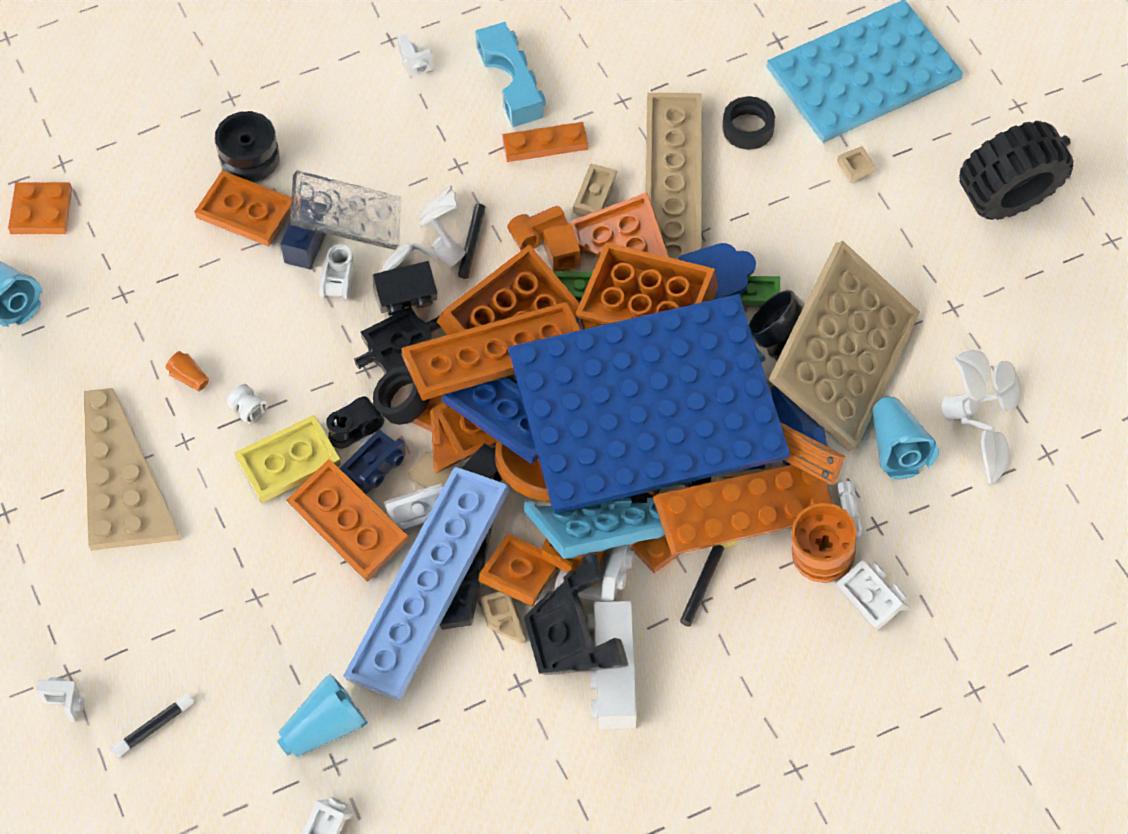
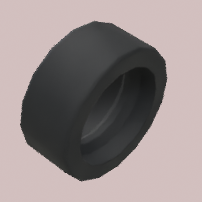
(752, 106)
(388, 387)

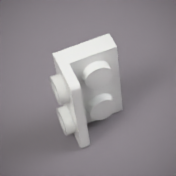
(872, 594)

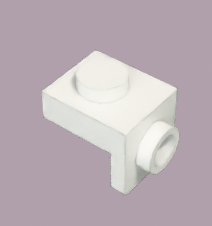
(61, 692)

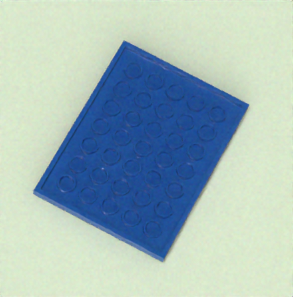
(647, 403)

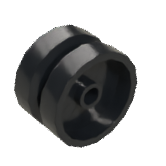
(247, 145)

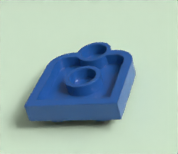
(730, 266)

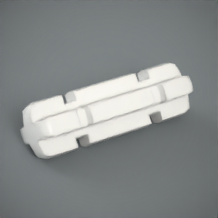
(849, 503)

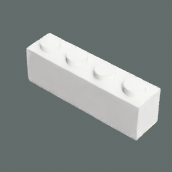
(616, 686)

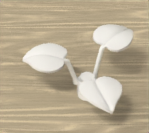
(444, 245)
(975, 375)

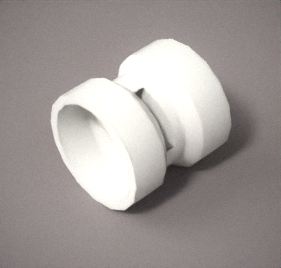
(247, 404)

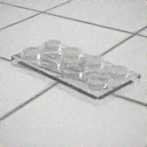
(345, 210)

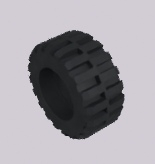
(1016, 170)

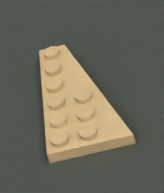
(121, 490)

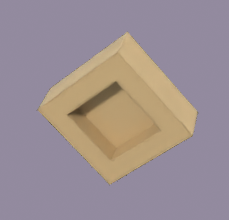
(856, 163)

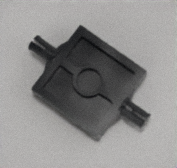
(391, 335)

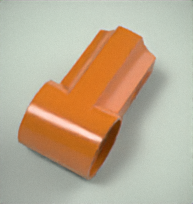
(529, 230)

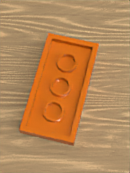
(348, 520)

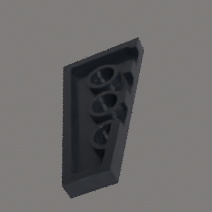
(464, 602)

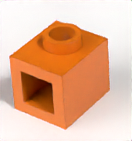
(561, 247)

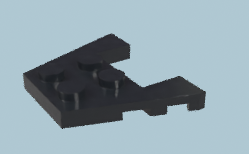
(560, 629)

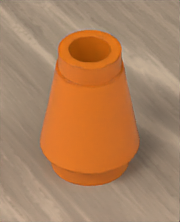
(186, 370)

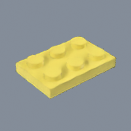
(286, 458)

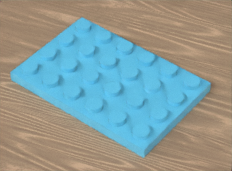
(864, 70)

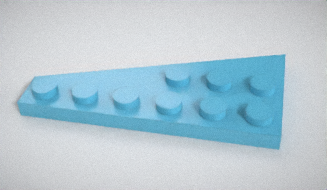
(596, 525)

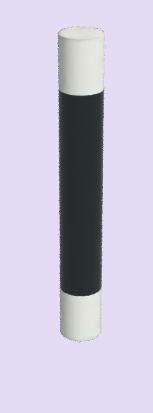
(152, 725)

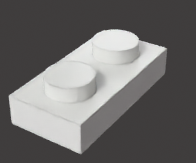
(412, 507)

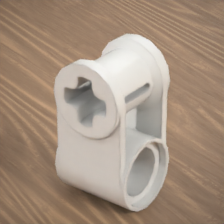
(337, 278)

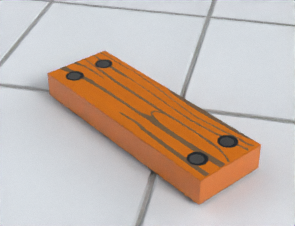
(812, 456)

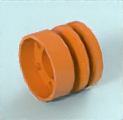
(822, 527)

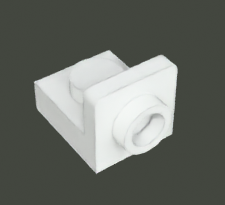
(413, 60)
(327, 817)

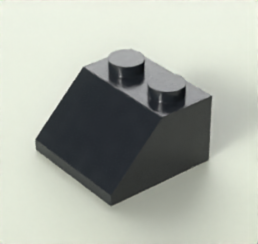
(404, 288)

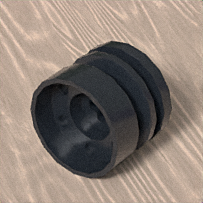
(775, 322)

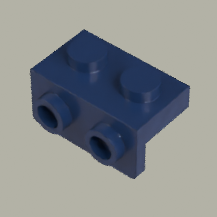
(374, 460)

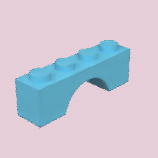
(499, 50)

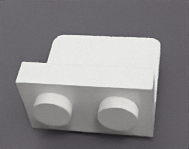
(613, 573)

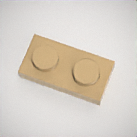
(594, 189)

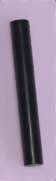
(471, 241)
(702, 585)

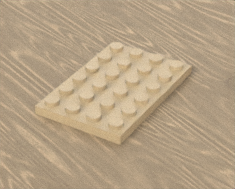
(844, 346)

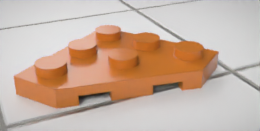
(624, 224)

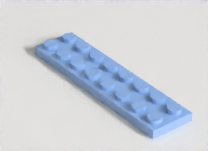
(426, 583)

